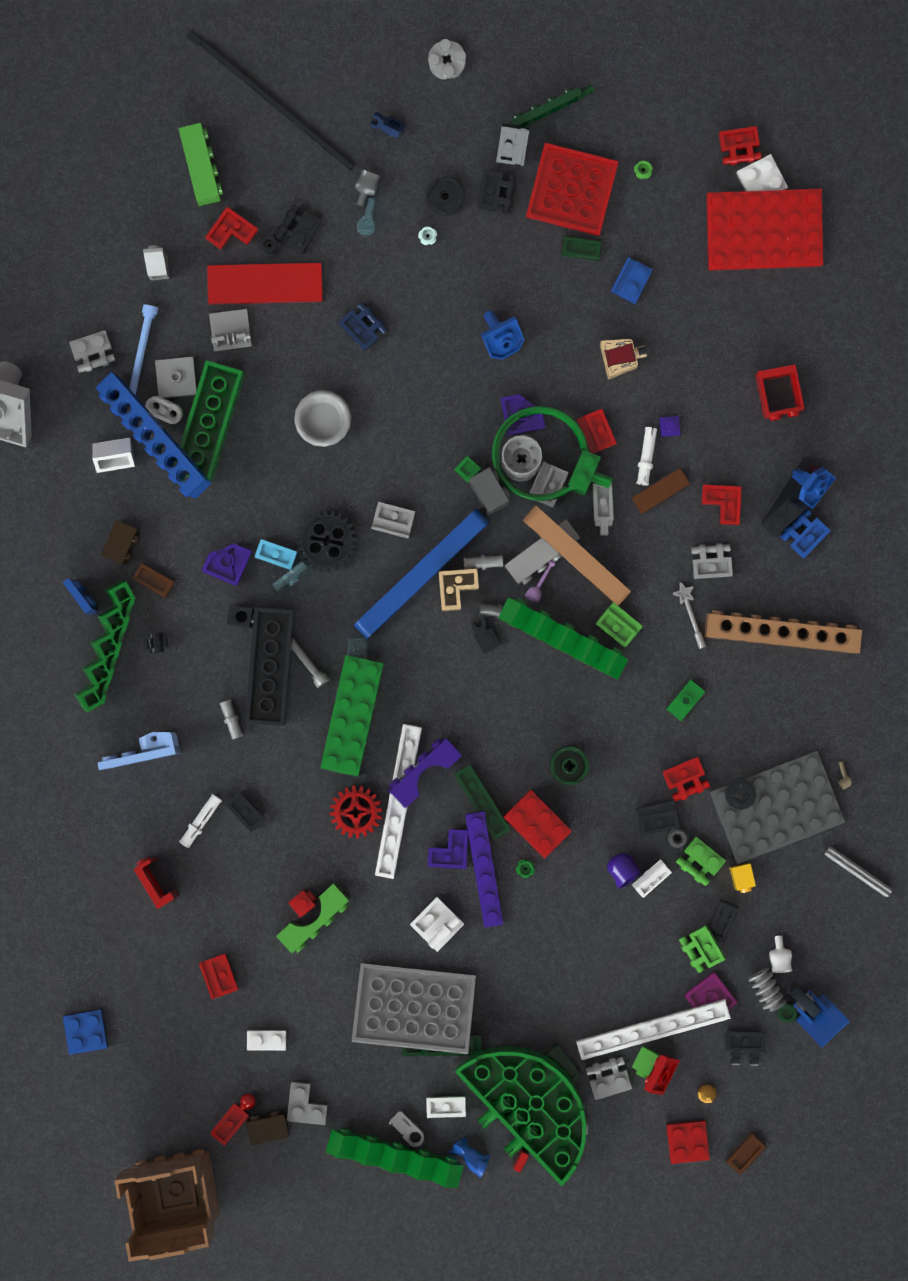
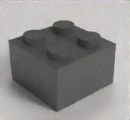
(489, 491)

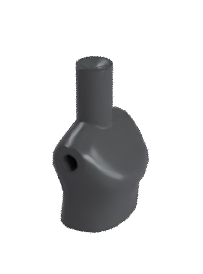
(366, 185)

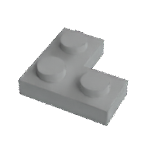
(301, 1109)

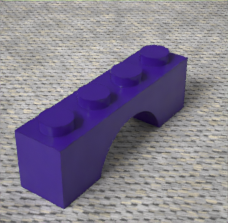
(405, 788)

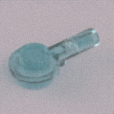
(366, 224)

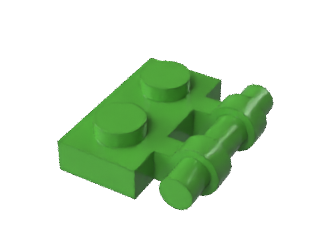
(703, 855)
(707, 947)

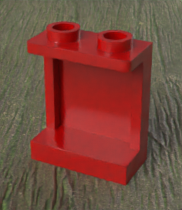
(151, 884)

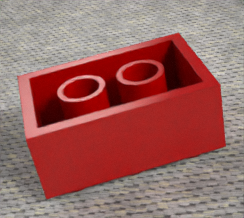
(537, 823)

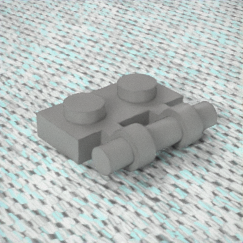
(90, 346)
(712, 567)
(609, 1084)

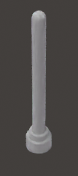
(318, 677)

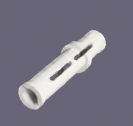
(645, 463)
(199, 822)

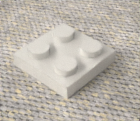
(762, 176)

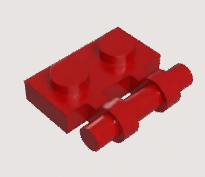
(739, 139)
(682, 774)

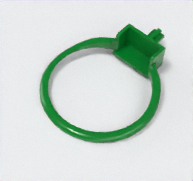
(585, 469)

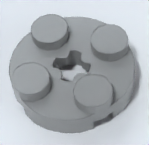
(447, 70)

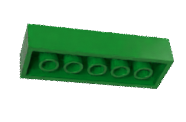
(211, 416)
(352, 715)

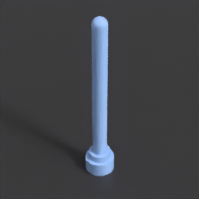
(149, 313)

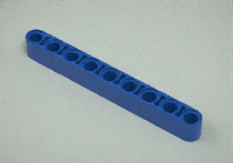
(421, 573)

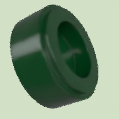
(787, 1013)

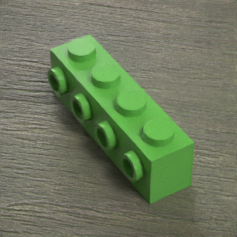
(199, 164)

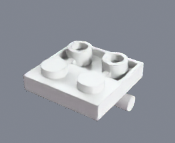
(437, 924)

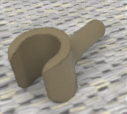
(846, 781)

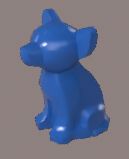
(474, 1160)

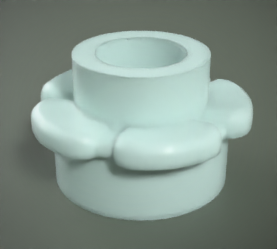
(422, 235)

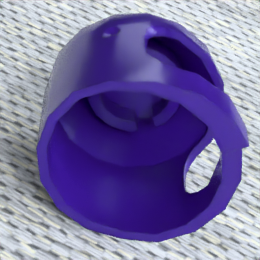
(623, 869)

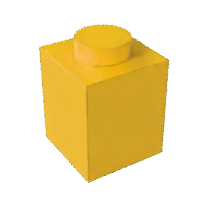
(742, 877)

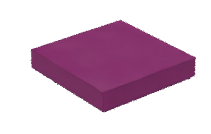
(708, 991)

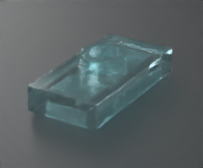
(290, 577)

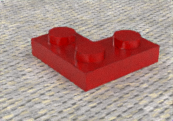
(230, 224)
(729, 500)

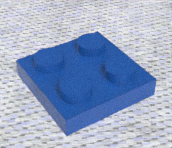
(77, 590)
(85, 1031)

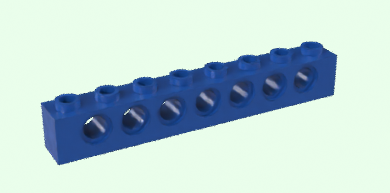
(197, 480)

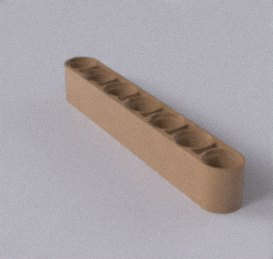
(576, 555)

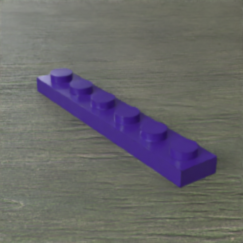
(484, 869)

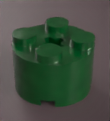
(576, 773)

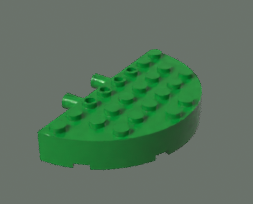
(533, 1101)

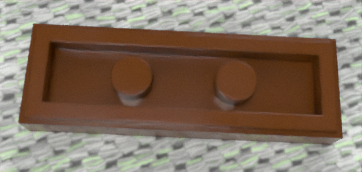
(660, 491)

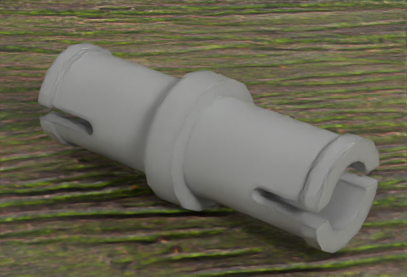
(483, 562)
(231, 719)

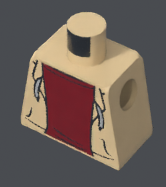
(620, 356)

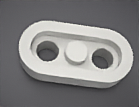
(165, 409)

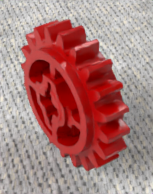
(339, 813)

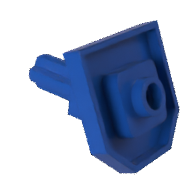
(502, 337)
(813, 485)

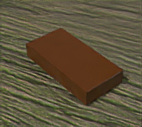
(153, 580)
(745, 1153)

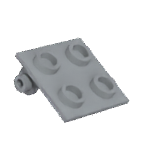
(230, 330)

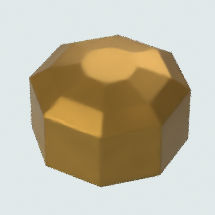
(706, 1093)

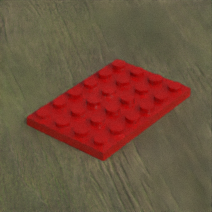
(764, 229)

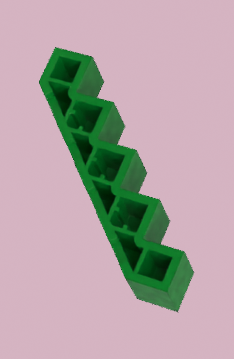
(563, 637)
(106, 646)
(394, 1157)

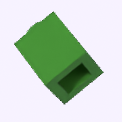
(645, 1062)

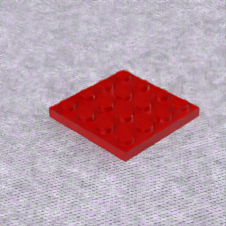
(572, 189)

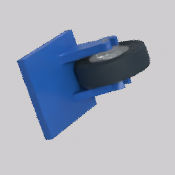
(821, 1018)

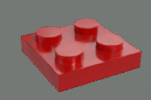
(662, 1074)
(687, 1141)

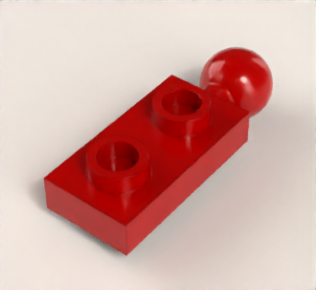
(233, 1119)

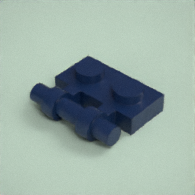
(358, 330)

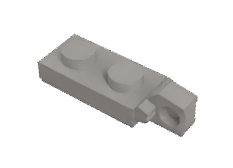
(602, 507)

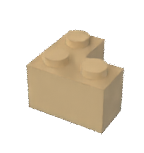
(452, 583)

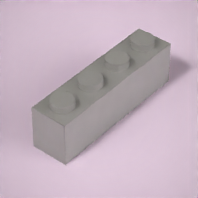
(536, 557)

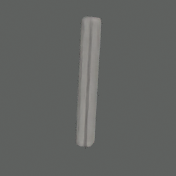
(859, 872)

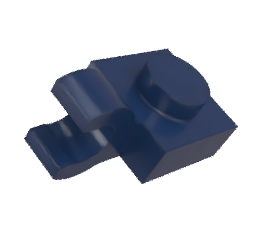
(389, 125)

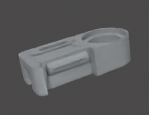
(406, 1127)

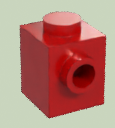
(303, 902)

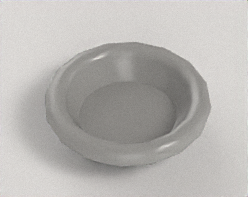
(322, 418)

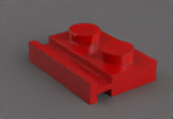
(596, 431)
(218, 976)

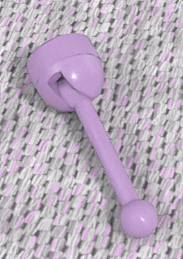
(534, 593)

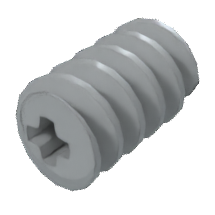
(768, 990)

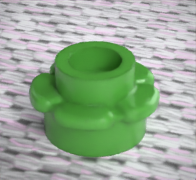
(643, 165)

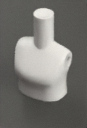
(780, 957)

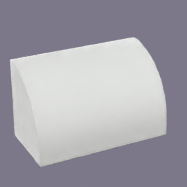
(113, 455)

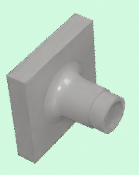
(14, 406)

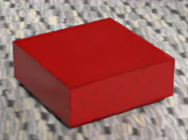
(521, 1160)

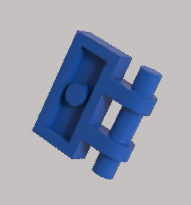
(809, 538)

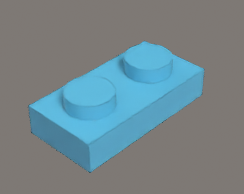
(275, 554)

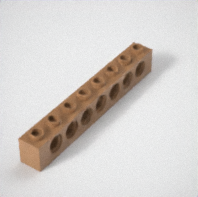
(850, 645)

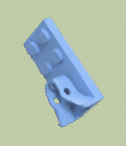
(165, 745)

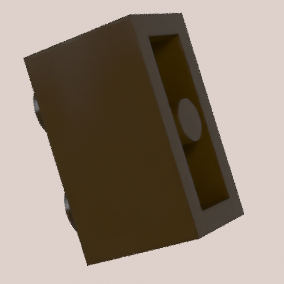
(120, 543)
(267, 1127)

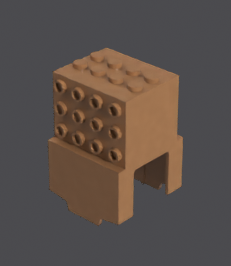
(169, 1205)

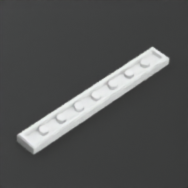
(395, 812)
(653, 1029)

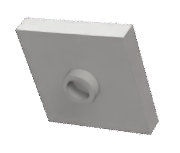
(176, 377)

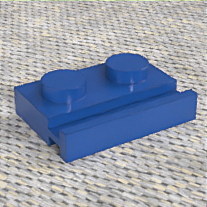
(631, 280)

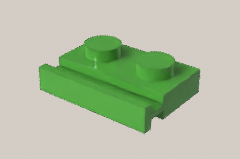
(618, 625)

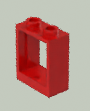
(790, 371)

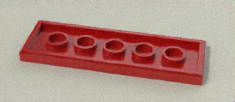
(264, 283)

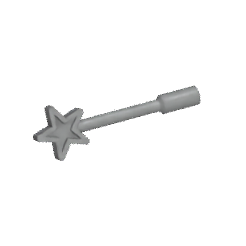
(685, 596)

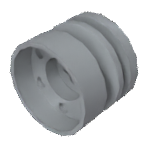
(521, 448)

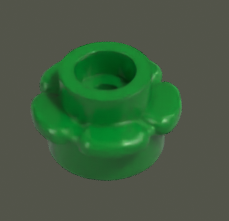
(525, 873)

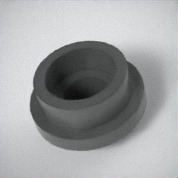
(683, 840)

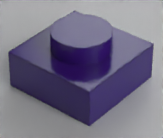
(669, 426)

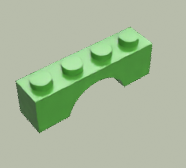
(295, 934)

